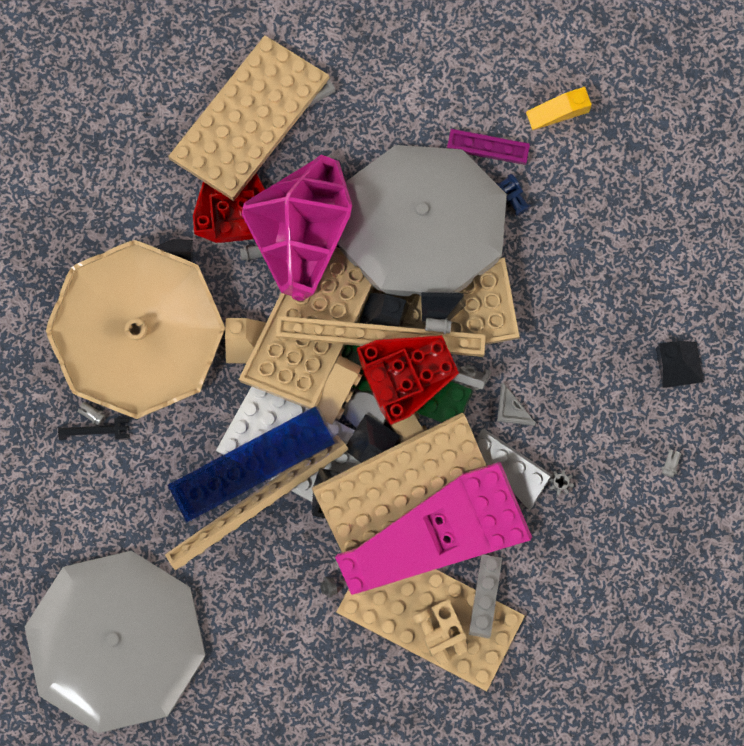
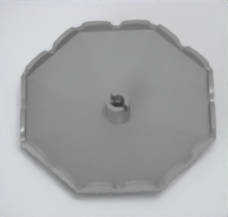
(423, 221)
(115, 642)

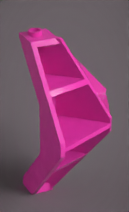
(300, 224)

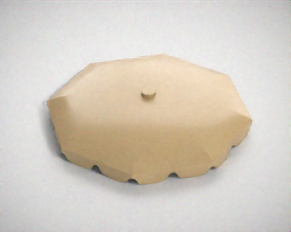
(135, 329)

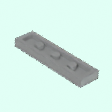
(485, 596)

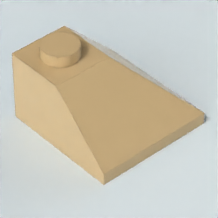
(241, 338)

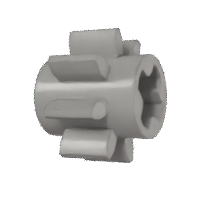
(565, 480)

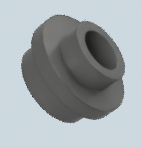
(328, 587)

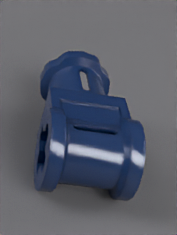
(514, 192)

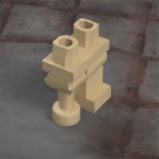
(446, 635)

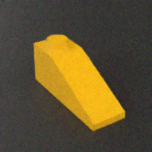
(560, 109)

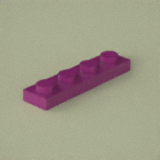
(489, 146)

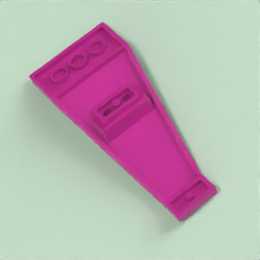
(476, 514)

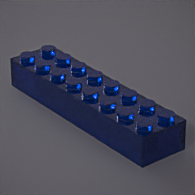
(252, 464)

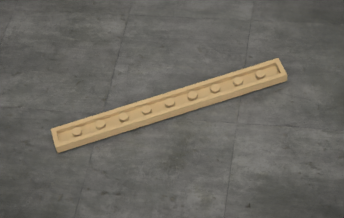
(361, 334)
(252, 505)

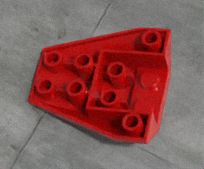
(221, 218)
(406, 373)

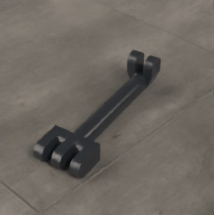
(115, 429)

